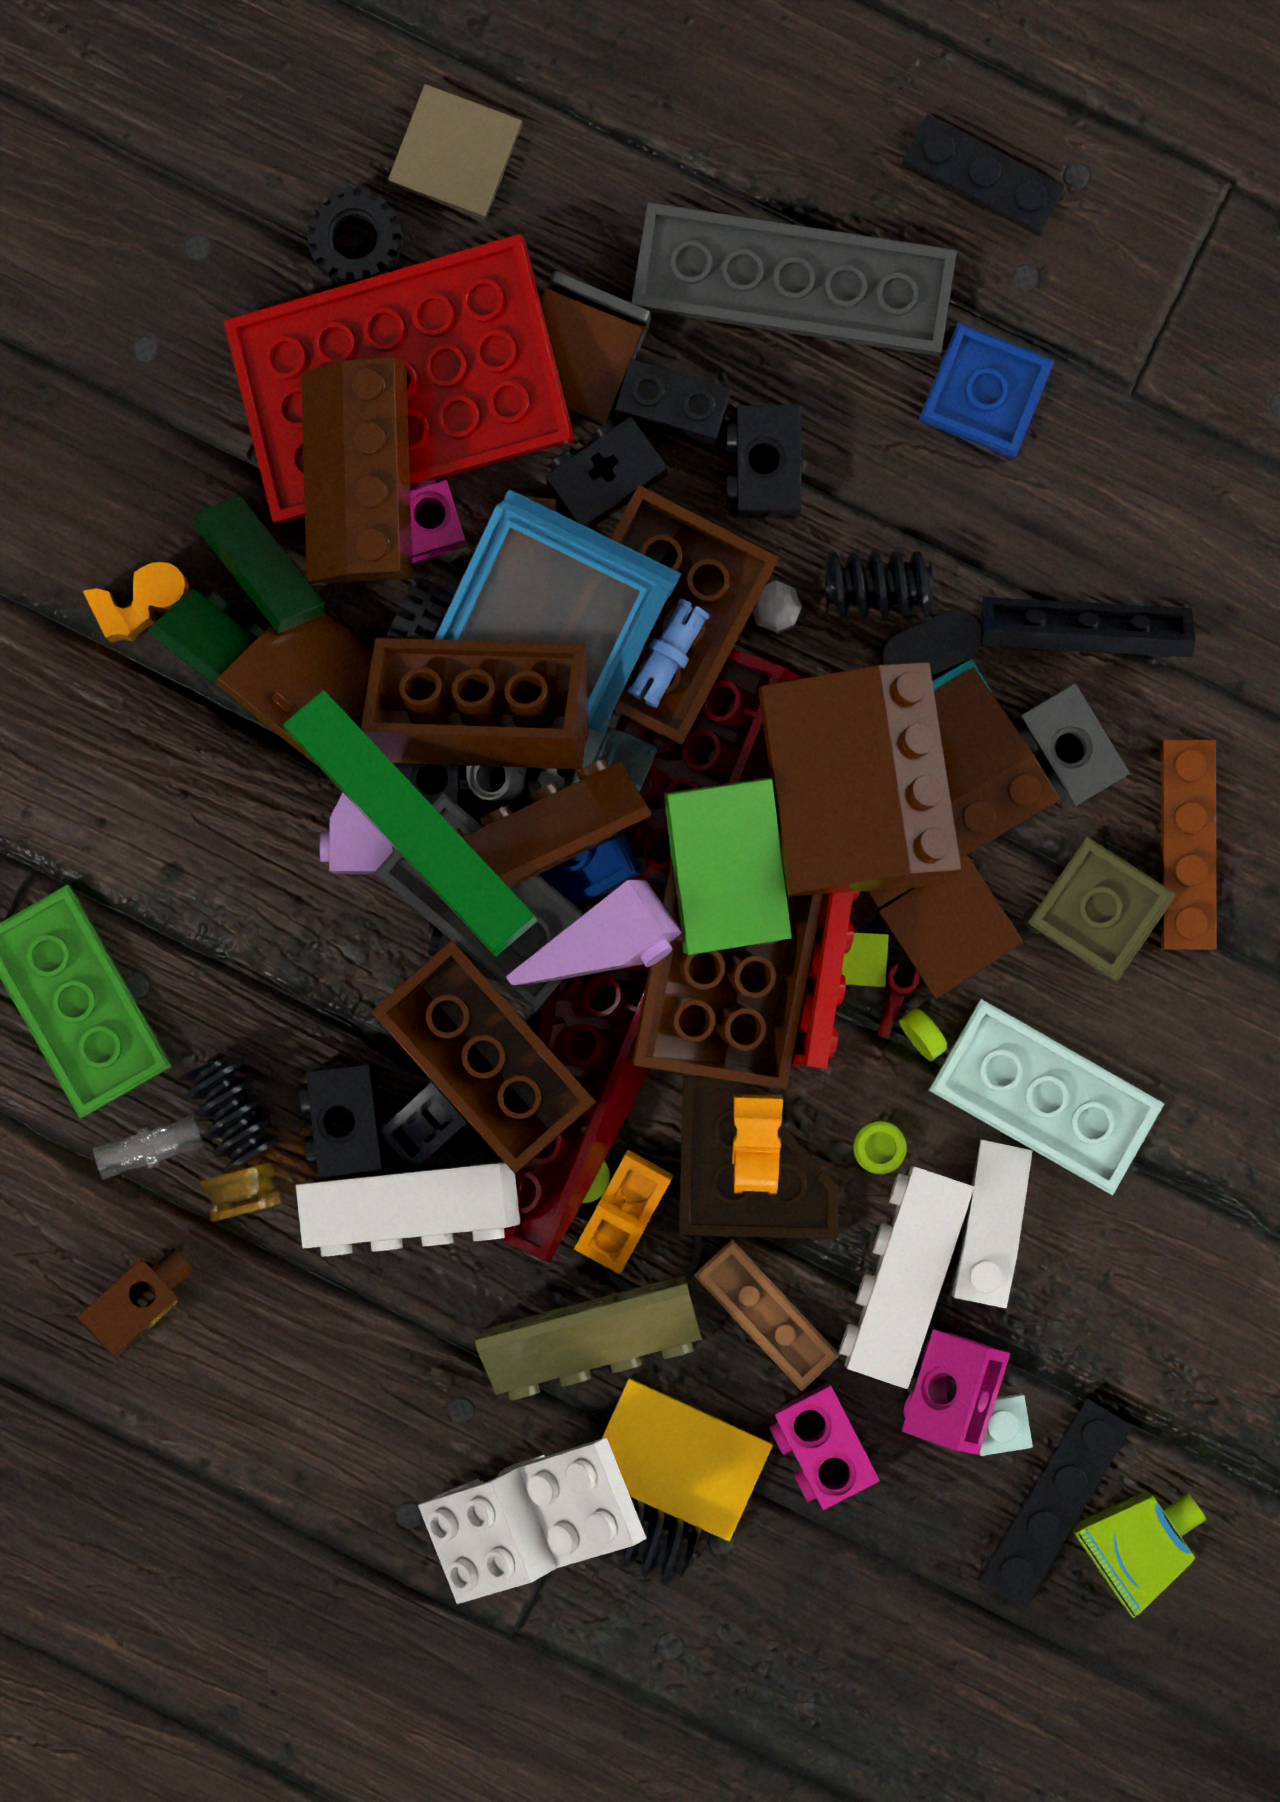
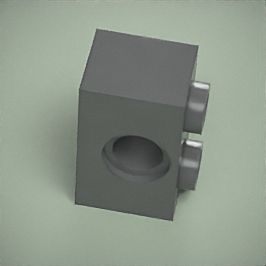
(1071, 716)

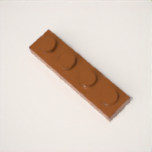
(1189, 844)

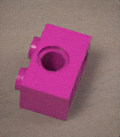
(978, 1377)

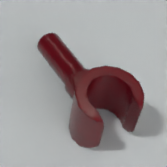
(894, 1001)

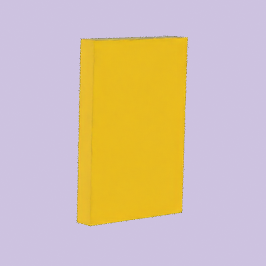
(684, 1459)

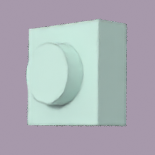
(1007, 1427)

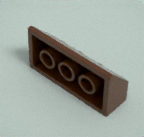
(356, 471)
(478, 703)
(559, 823)
(483, 1057)

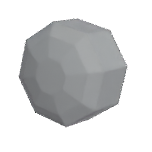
(776, 608)

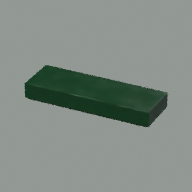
(259, 564)

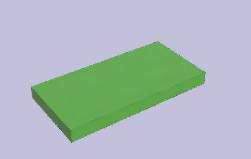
(77, 1003)

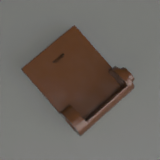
(292, 667)

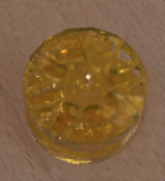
(241, 1186)

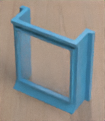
(563, 584)

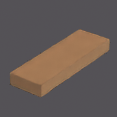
(766, 1315)

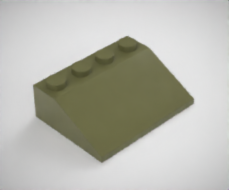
(589, 1336)

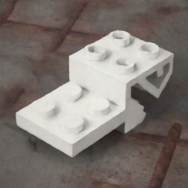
(531, 1520)

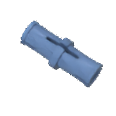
(668, 653)

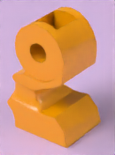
(155, 588)
(756, 1143)

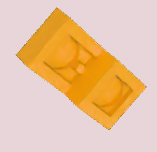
(623, 1211)

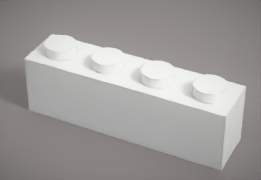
(407, 1206)
(907, 1276)

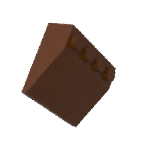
(717, 575)
(988, 769)
(860, 780)
(730, 1008)

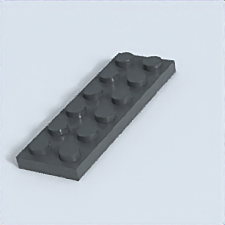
(794, 279)

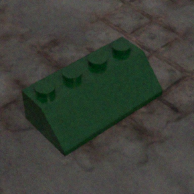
(205, 635)

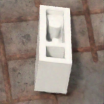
(992, 1225)

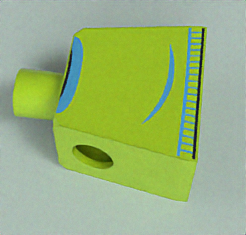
(1140, 1546)

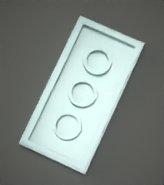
(1046, 1097)

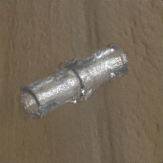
(148, 1147)

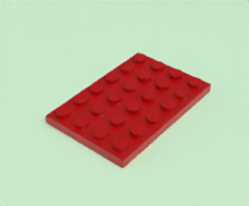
(472, 354)

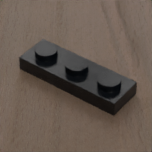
(983, 175)

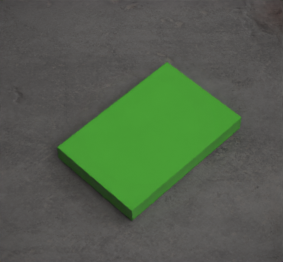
(727, 866)

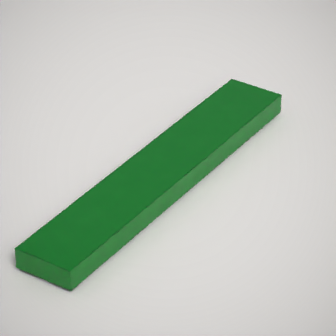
(410, 823)

